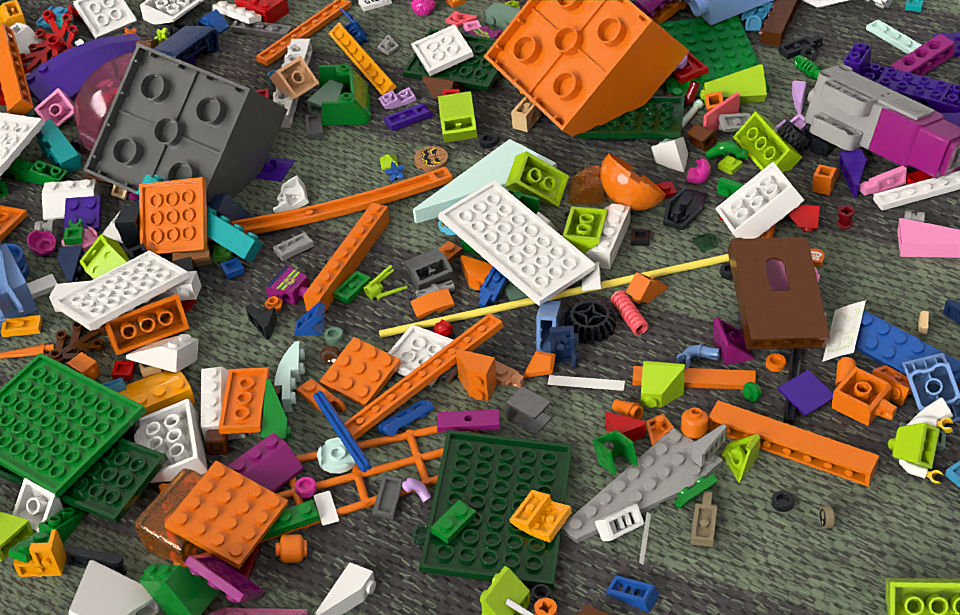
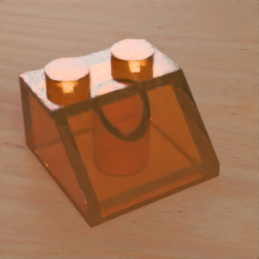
(586, 187)

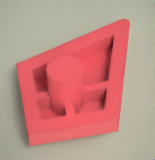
(460, 18)

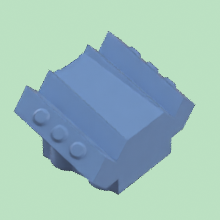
(931, 380)

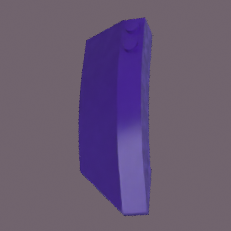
(74, 66)

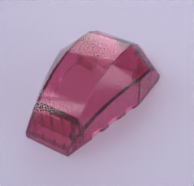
(96, 98)

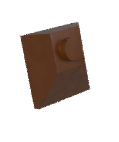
(437, 85)

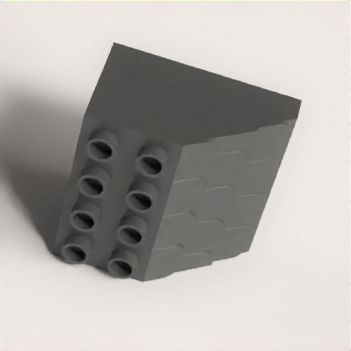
(183, 126)

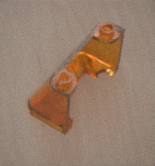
(152, 521)

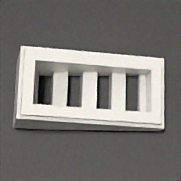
(607, 528)

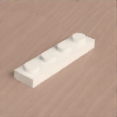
(235, 12)

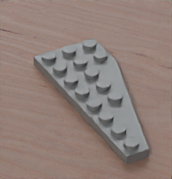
(656, 478)

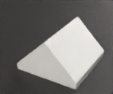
(36, 504)

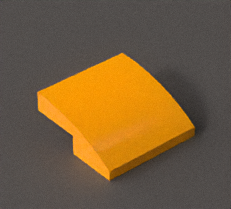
(540, 516)

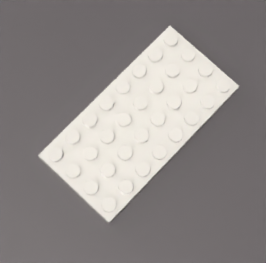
(517, 242)

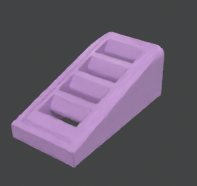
(798, 95)

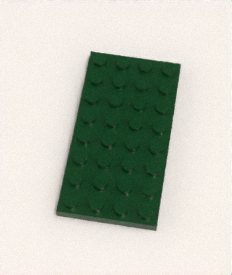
(111, 482)

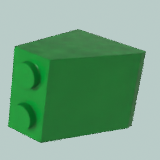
(177, 589)

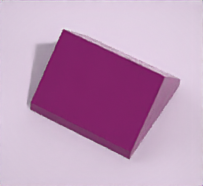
(731, 343)

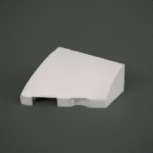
(292, 195)

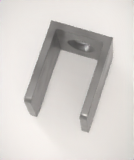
(527, 409)

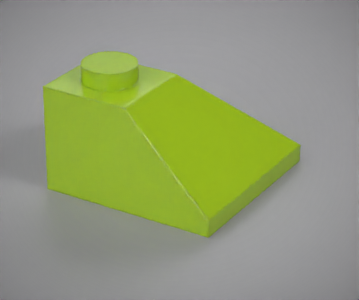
(661, 383)

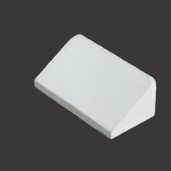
(592, 280)

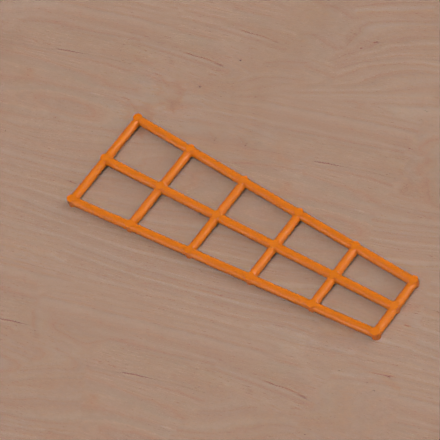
(357, 475)

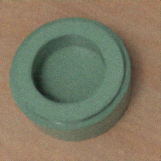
(334, 335)

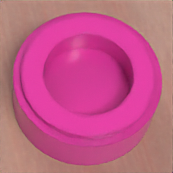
(305, 487)

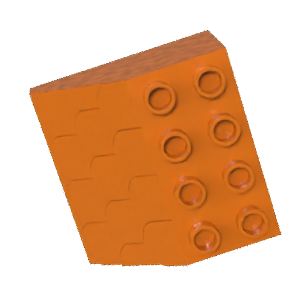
(585, 59)

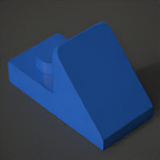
(215, 20)
(311, 322)

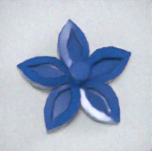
(395, 171)

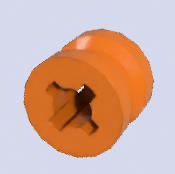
(545, 604)

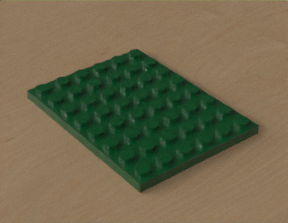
(494, 479)

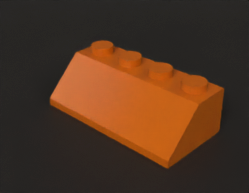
(146, 324)

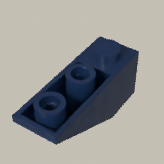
(69, 262)

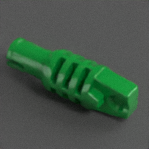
(807, 66)

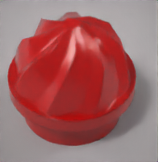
(443, 328)

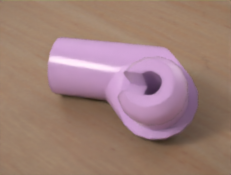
(418, 486)

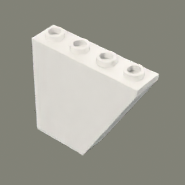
(110, 593)

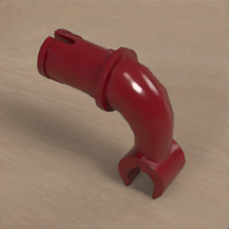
(691, 93)

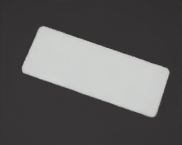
(326, 508)

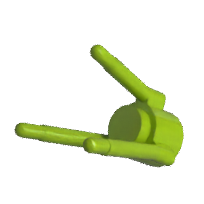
(375, 287)

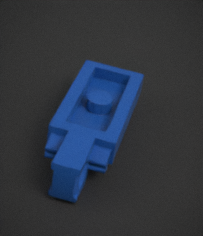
(492, 287)

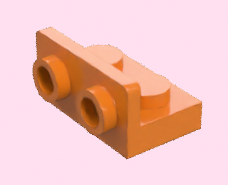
(898, 382)

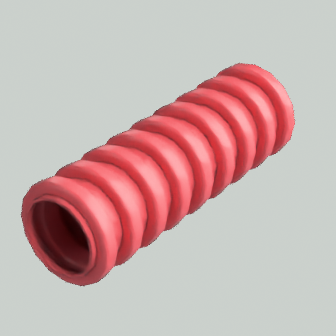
(629, 312)

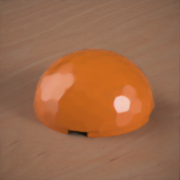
(627, 187)

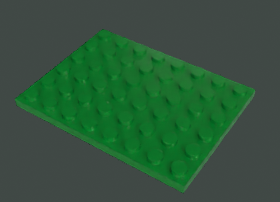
(718, 46)
(59, 423)

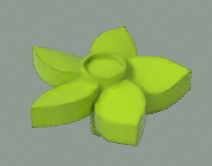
(161, 34)

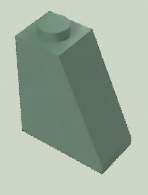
(327, 93)

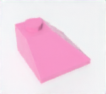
(56, 107)

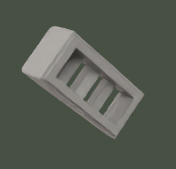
(706, 446)

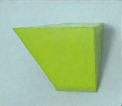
(741, 455)

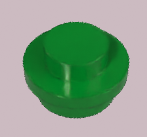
(752, 391)

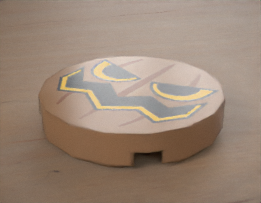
(431, 158)

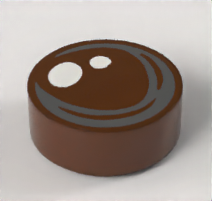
(329, 354)

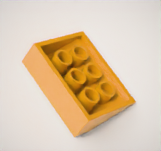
(159, 391)

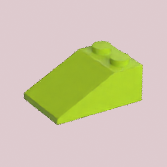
(537, 179)

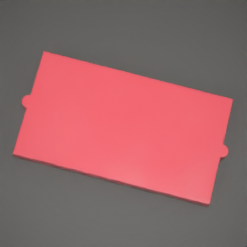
(729, 106)

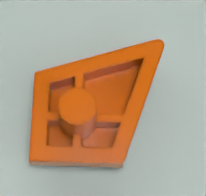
(540, 365)
(657, 428)

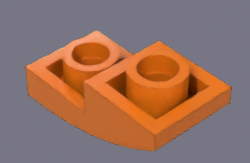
(435, 301)

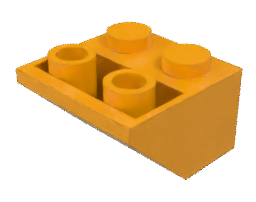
(11, 13)

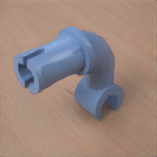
(699, 351)

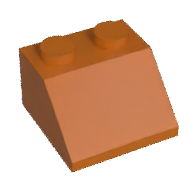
(477, 374)

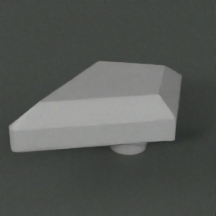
(388, 46)

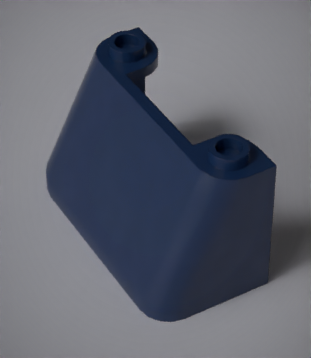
(189, 42)

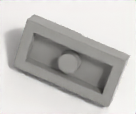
(732, 122)

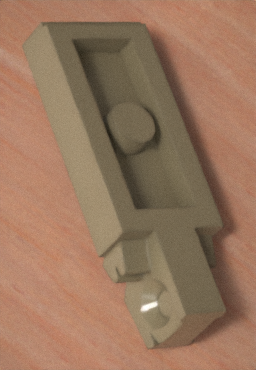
(704, 522)

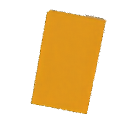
(47, 558)

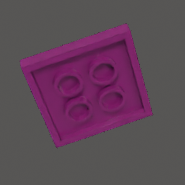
(224, 577)

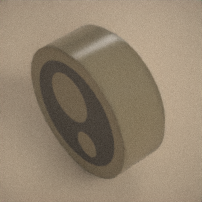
(826, 517)

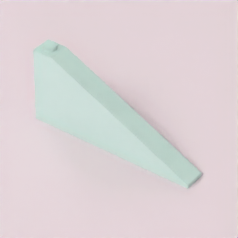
(492, 167)

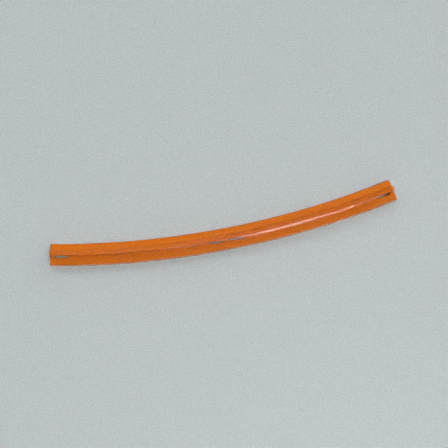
(345, 205)

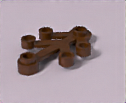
(61, 354)

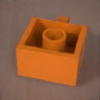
(863, 397)

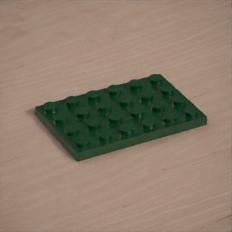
(470, 73)
(656, 119)

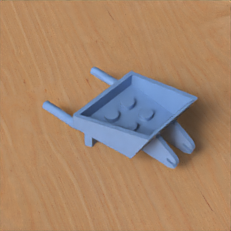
(14, 291)

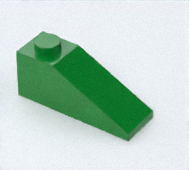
(274, 418)

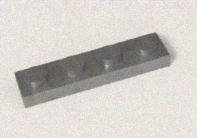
(261, 29)

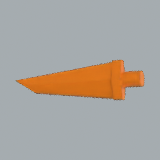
(28, 351)

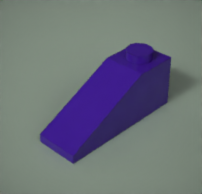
(853, 168)

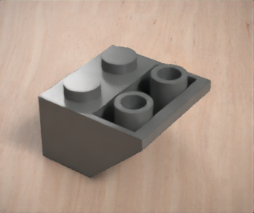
(429, 269)

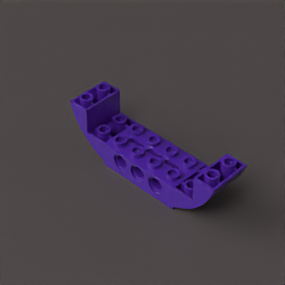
(930, 92)

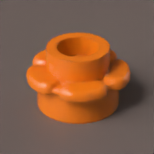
(274, 302)

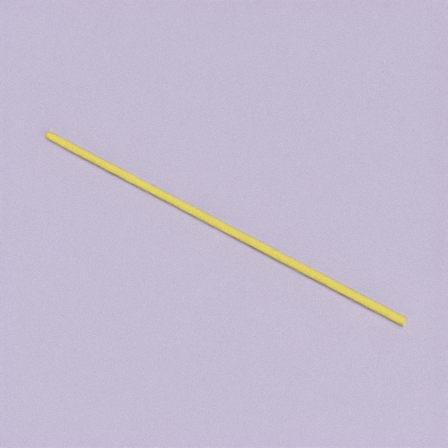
(565, 293)

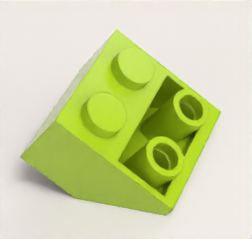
(503, 587)

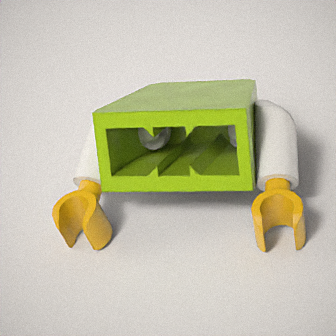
(917, 444)

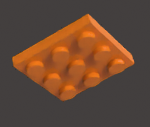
(360, 372)

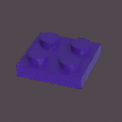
(83, 208)

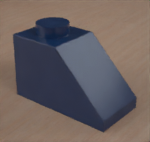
(228, 207)

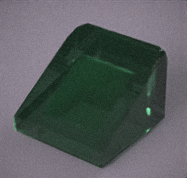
(705, 242)

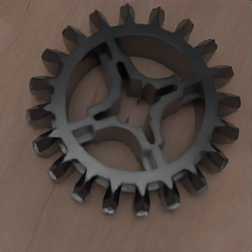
(591, 320)

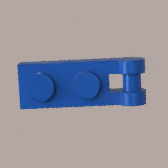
(405, 417)

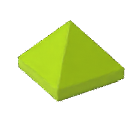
(386, 160)

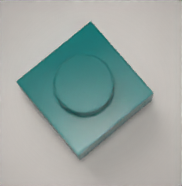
(914, 5)

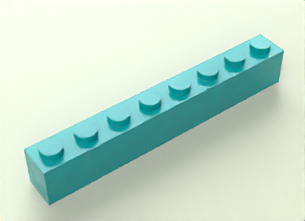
(223, 231)

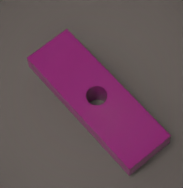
(468, 420)

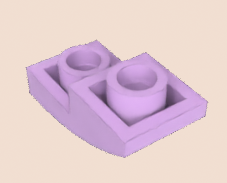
(391, 100)

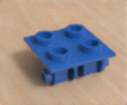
(354, 28)

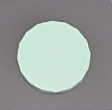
(335, 457)

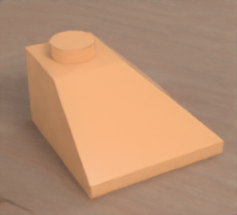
(294, 78)

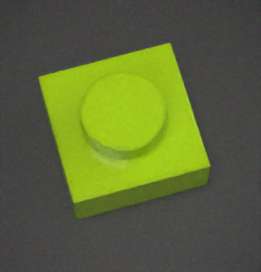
(729, 165)

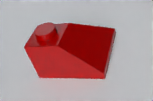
(805, 217)

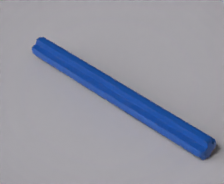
(342, 431)

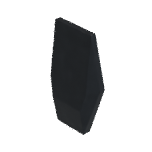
(684, 208)

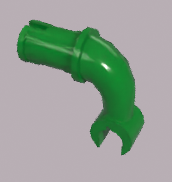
(724, 147)

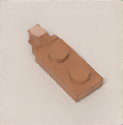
(507, 376)

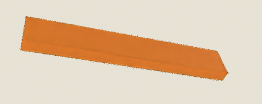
(708, 378)

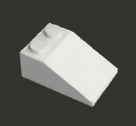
(168, 354)

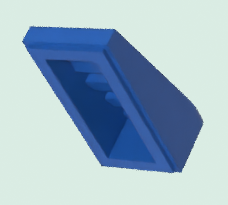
(644, 601)

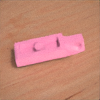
(884, 181)

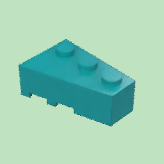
(57, 148)

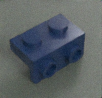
(563, 344)

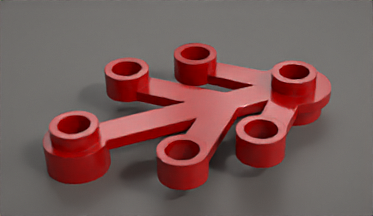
(60, 33)
(53, 43)

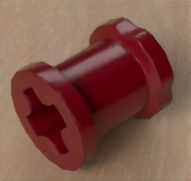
(845, 217)

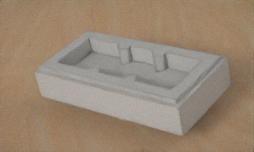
(293, 246)

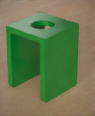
(621, 447)

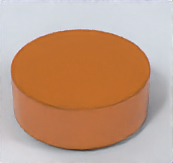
(775, 362)

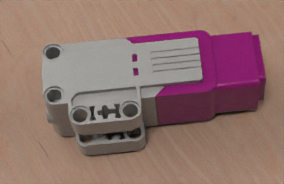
(865, 114)

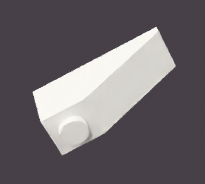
(348, 591)

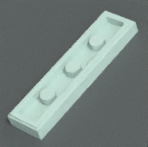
(893, 36)

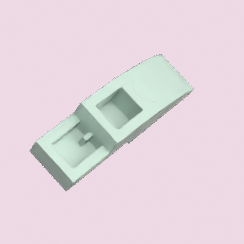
(289, 373)

